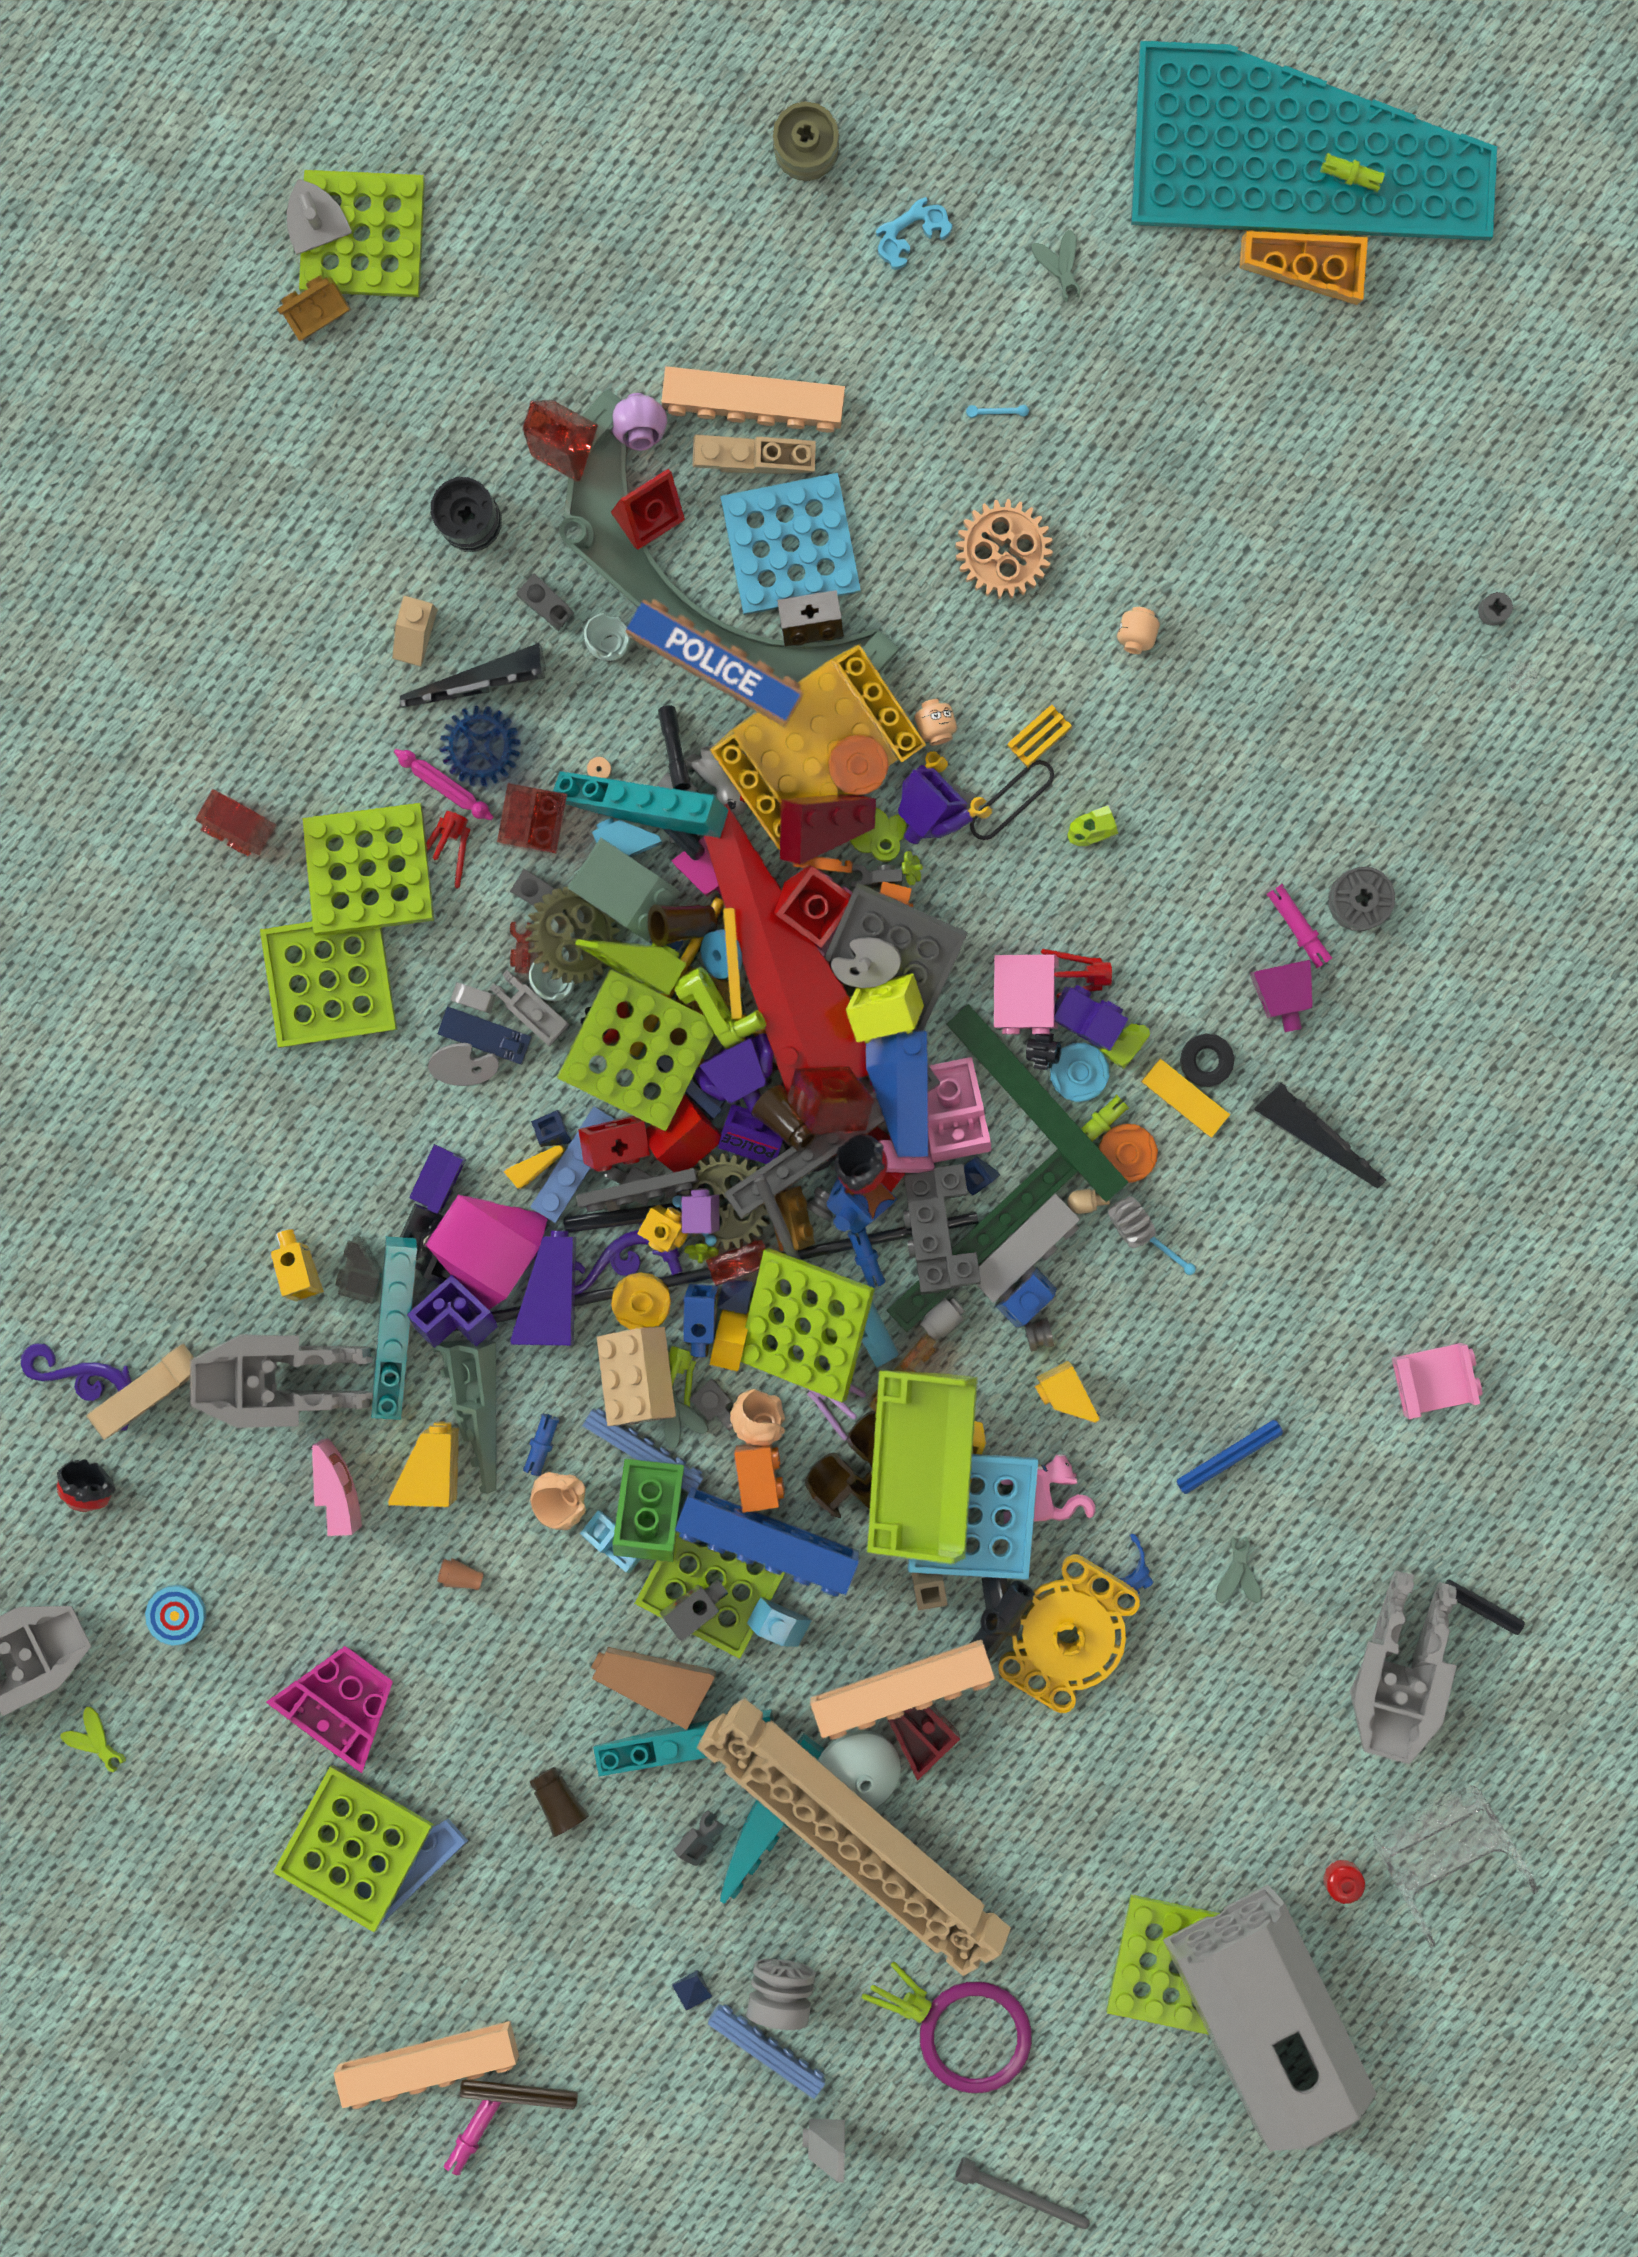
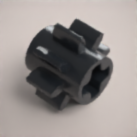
(1043, 1051)

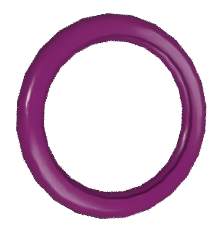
(1022, 2049)

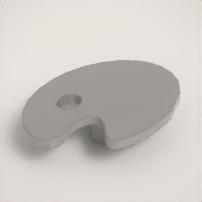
(874, 959)
(454, 1065)

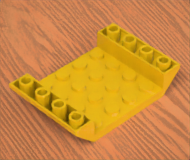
(792, 761)

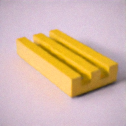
(1058, 718)

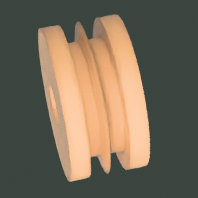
(599, 762)

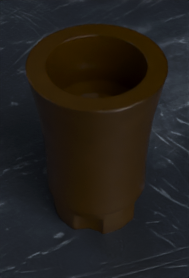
(680, 923)
(780, 1116)
(557, 1802)

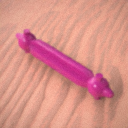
(443, 784)

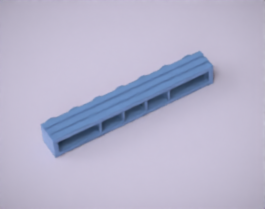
(638, 1448)
(767, 2050)

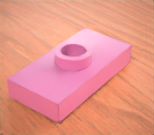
(906, 1164)

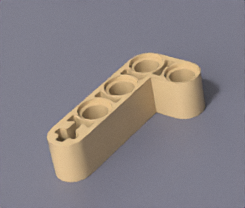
(142, 1393)

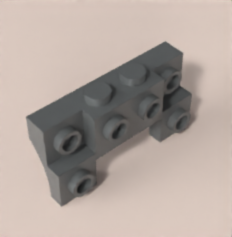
(930, 1232)

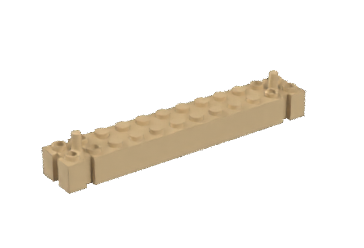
(854, 1837)

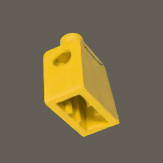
(296, 1279)

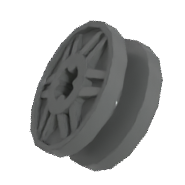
(1374, 911)

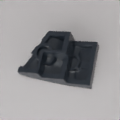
(421, 1226)

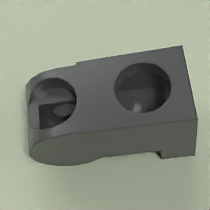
(545, 602)
(530, 888)

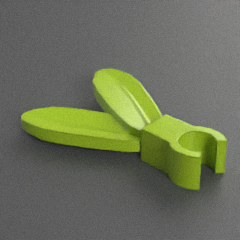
(95, 1740)

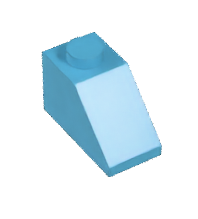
(626, 837)
(778, 1623)

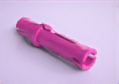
(1299, 926)
(468, 2140)

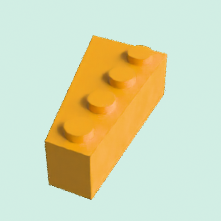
(1312, 262)

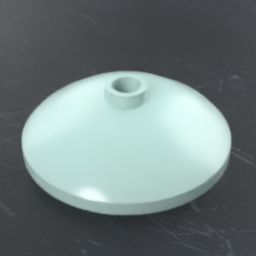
(862, 1758)

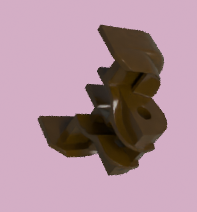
(834, 1479)

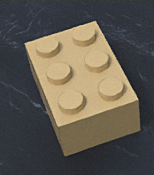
(636, 1376)

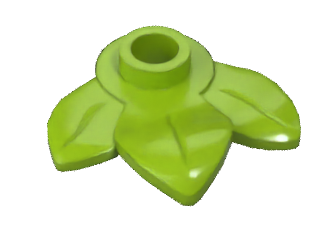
(885, 830)

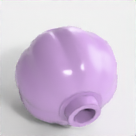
(642, 419)

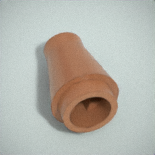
(459, 1575)

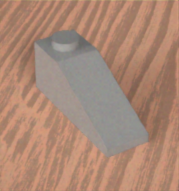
(826, 2145)

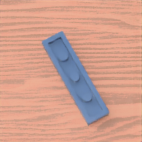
(567, 1174)

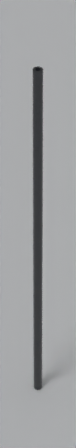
(704, 1273)

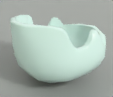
(601, 627)
(548, 988)

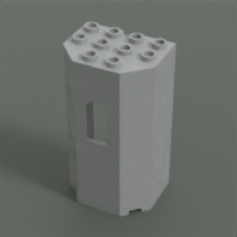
(1252, 1991)

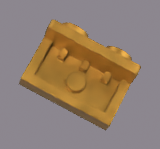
(314, 307)
(795, 1214)

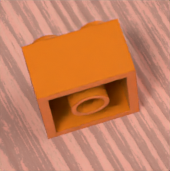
(758, 1477)

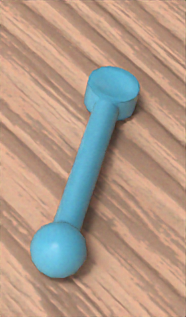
(972, 411)
(710, 1239)
(1189, 1268)

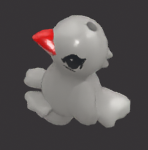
(712, 773)

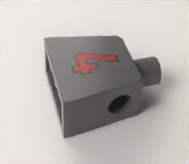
(680, 1613)

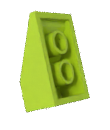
(648, 965)

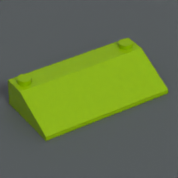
(922, 1465)

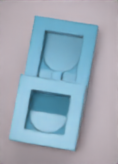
(600, 1534)

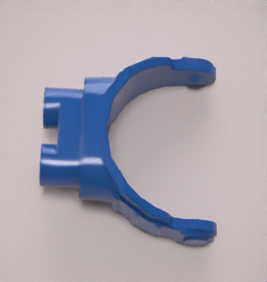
(1139, 1576)

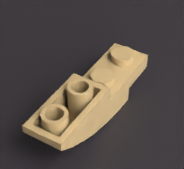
(754, 455)

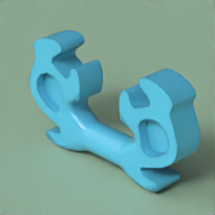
(891, 248)

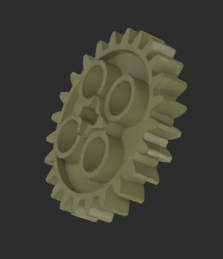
(550, 944)
(718, 1176)

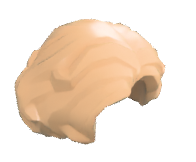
(758, 1418)
(558, 1500)

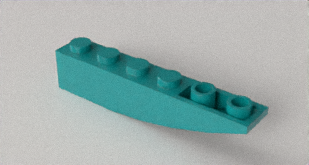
(644, 803)
(393, 1327)
(654, 1748)
(756, 1836)

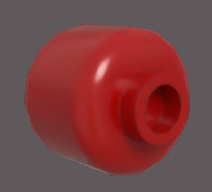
(1344, 1881)

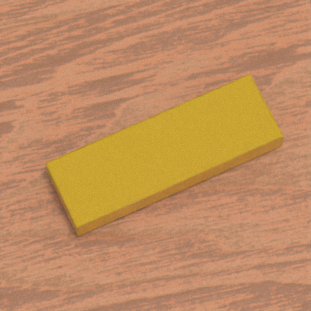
(1185, 1098)

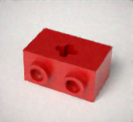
(599, 1138)

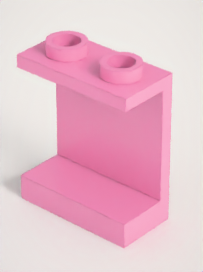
(1024, 993)
(1436, 1379)

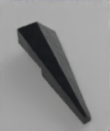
(513, 668)
(1299, 1121)

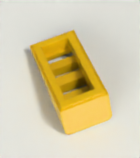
(529, 1169)

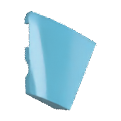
(877, 1339)

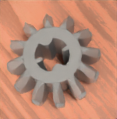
(1132, 1222)

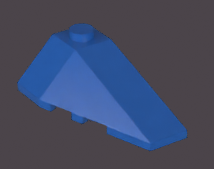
(901, 1086)

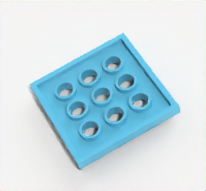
(767, 502)
(1017, 1532)

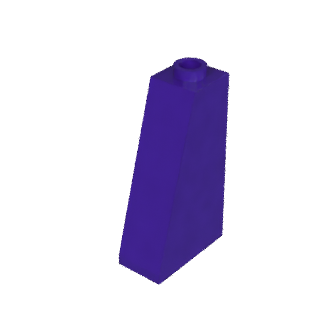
(549, 1299)

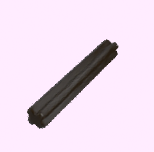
(518, 2094)

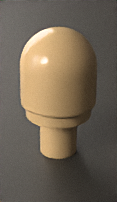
(1085, 1201)

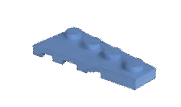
(438, 1848)

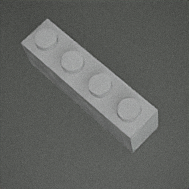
(1025, 1247)

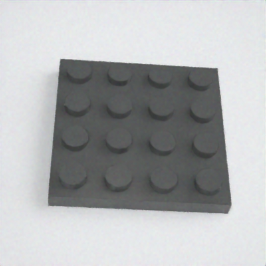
(924, 942)

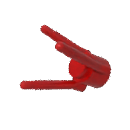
(451, 827)
(1096, 973)

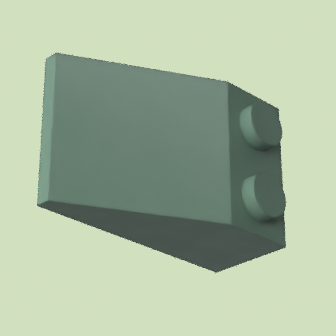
(621, 887)

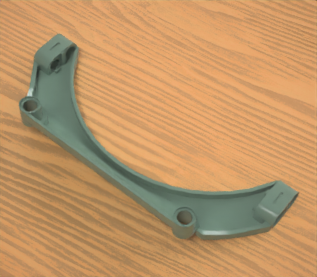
(640, 578)

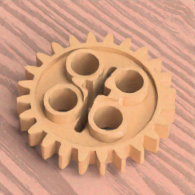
(987, 571)

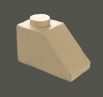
(413, 630)

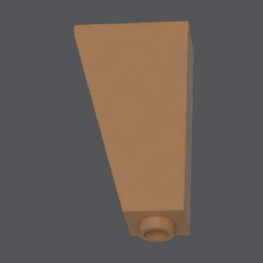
(655, 1683)

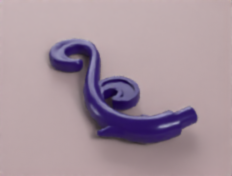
(624, 1267)
(82, 1371)

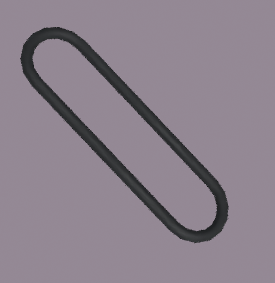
(1020, 809)

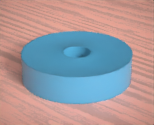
(715, 954)

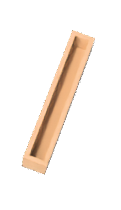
(753, 398)
(902, 1689)
(426, 2065)

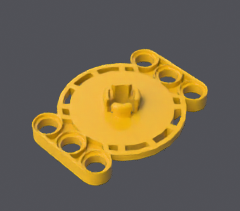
(1060, 1611)

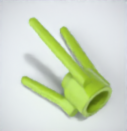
(679, 1361)
(912, 2005)

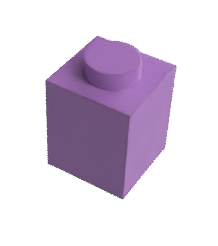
(700, 1212)

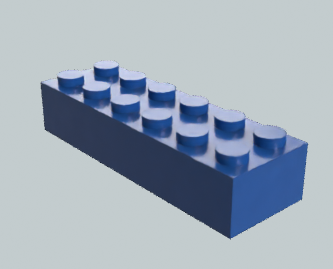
(767, 1541)

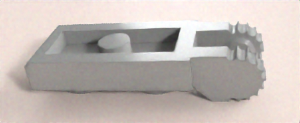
(532, 1010)

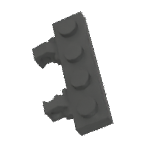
(651, 1188)

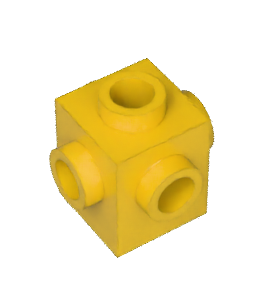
(663, 1229)

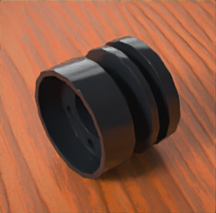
(458, 499)

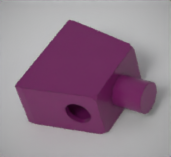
(1285, 992)

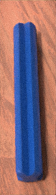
(1229, 1456)

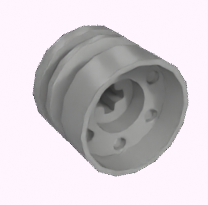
(781, 1994)

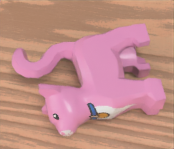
(1058, 1472)

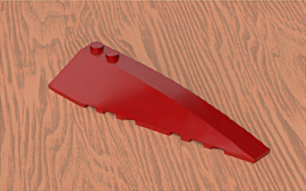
(784, 968)

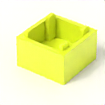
(885, 1008)

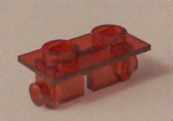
(736, 1262)

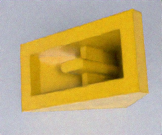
(729, 1340)

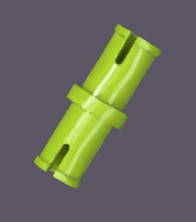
(1352, 172)
(1104, 1118)

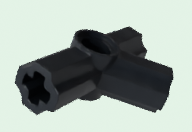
(1002, 1611)

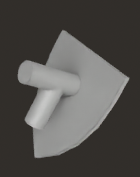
(314, 218)

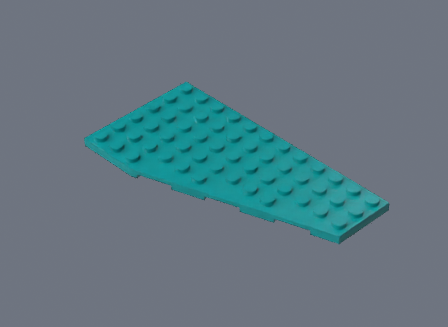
(1245, 144)

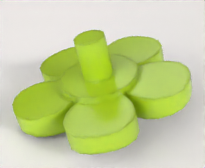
(911, 868)
(700, 1252)

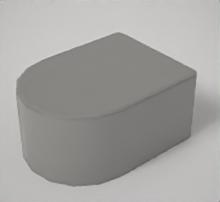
(473, 997)

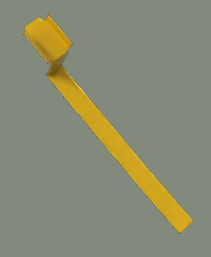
(732, 961)

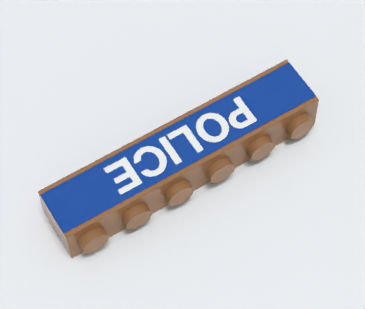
(715, 663)

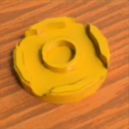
(641, 1301)

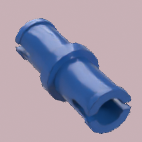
(866, 1258)
(541, 1444)

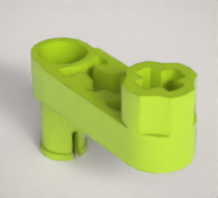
(699, 986)

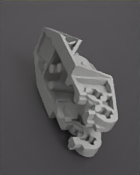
(239, 1380)
(38, 1652)
(1397, 1704)

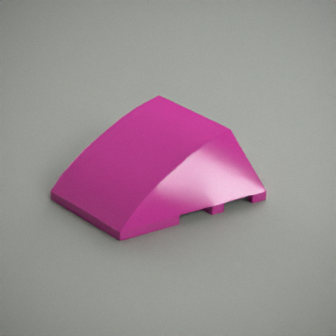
(487, 1245)
(338, 1705)

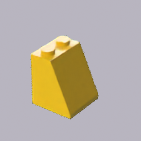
(431, 1470)

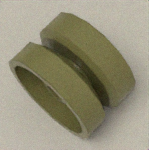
(806, 123)

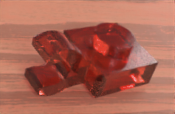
(520, 957)

